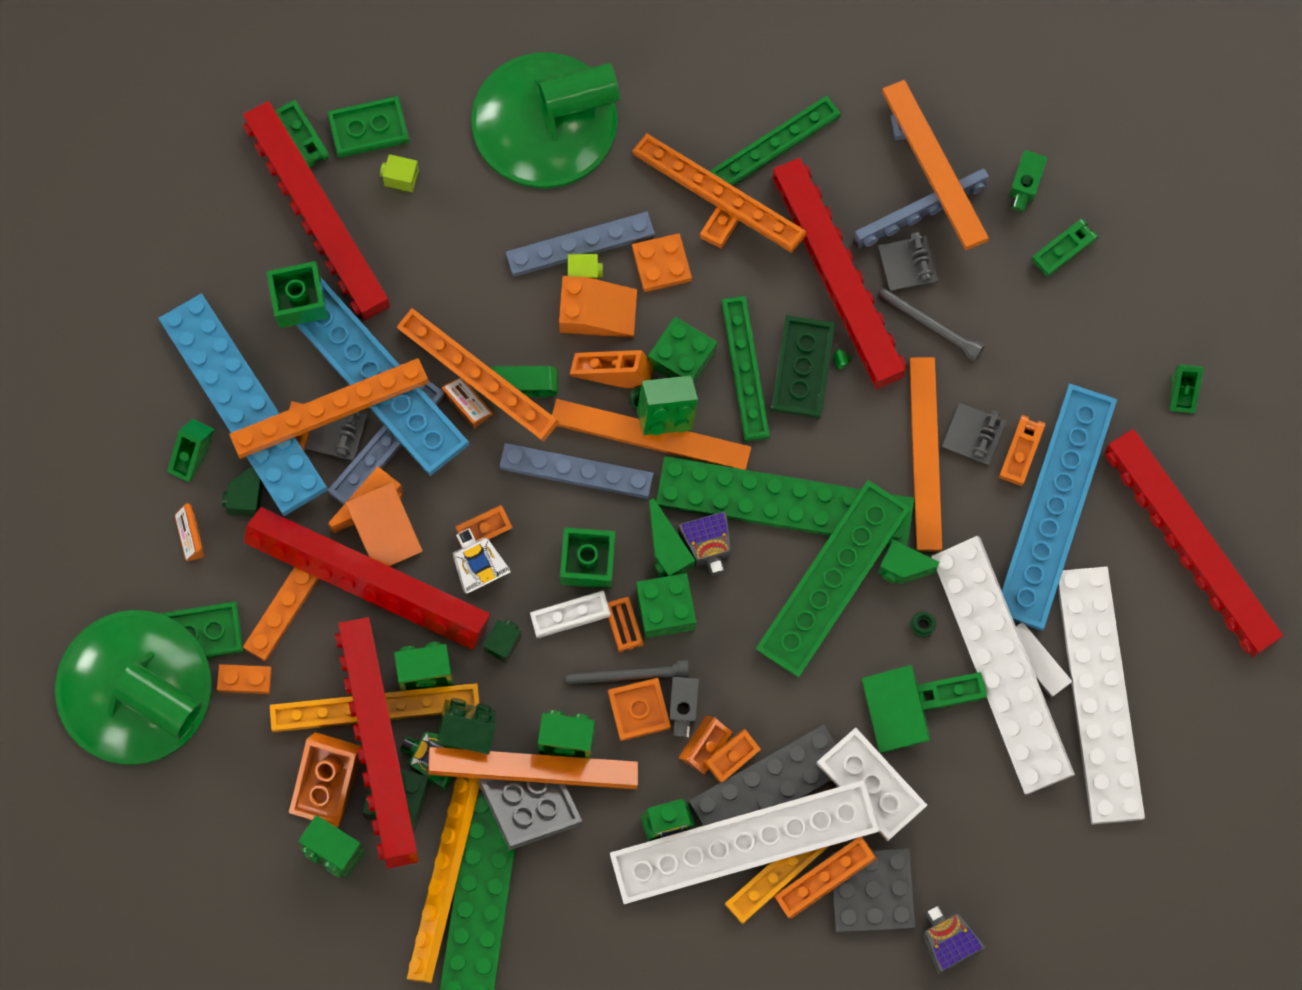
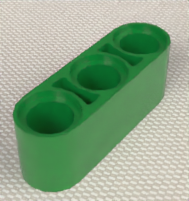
(531, 380)

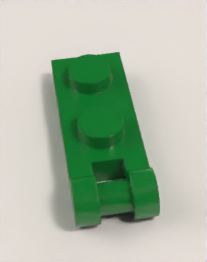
(301, 132)
(1064, 248)
(953, 691)

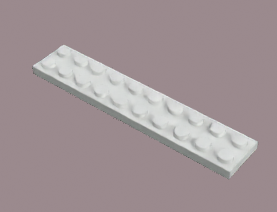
(1003, 665)
(1100, 696)
(744, 842)

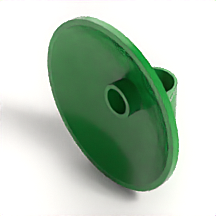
(546, 119)
(133, 687)

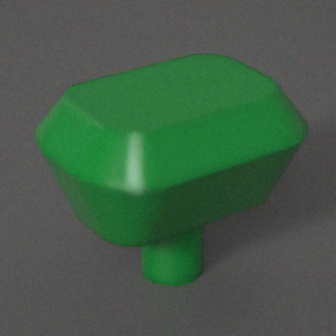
(841, 359)

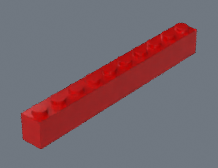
(316, 211)
(839, 274)
(1193, 543)
(366, 578)
(377, 742)

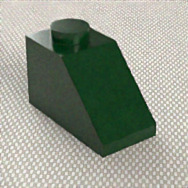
(243, 494)

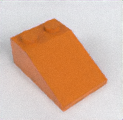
(596, 308)
(325, 778)

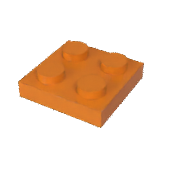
(661, 262)
(639, 709)

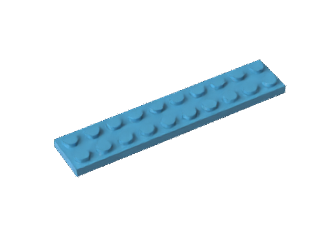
(358, 356)
(240, 400)
(1056, 505)

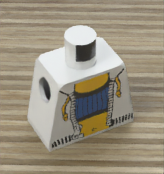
(477, 562)

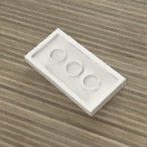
(889, 794)

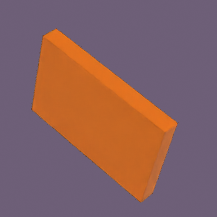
(383, 525)

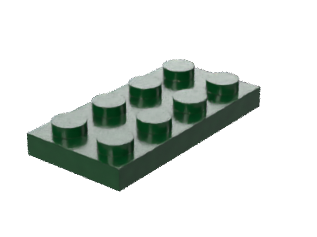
(803, 367)

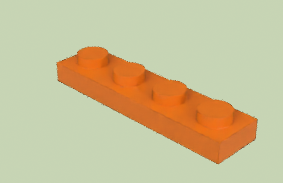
(280, 613)
(825, 877)

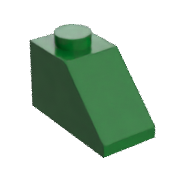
(190, 449)
(905, 564)

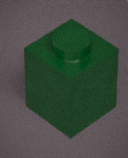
(502, 640)

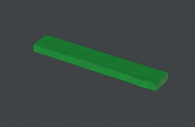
(777, 141)
(745, 369)

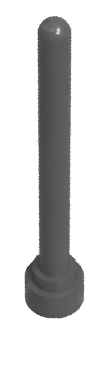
(970, 348)
(678, 669)

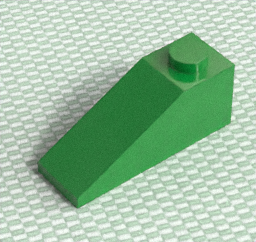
(669, 550)

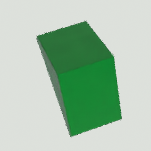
(1185, 388)

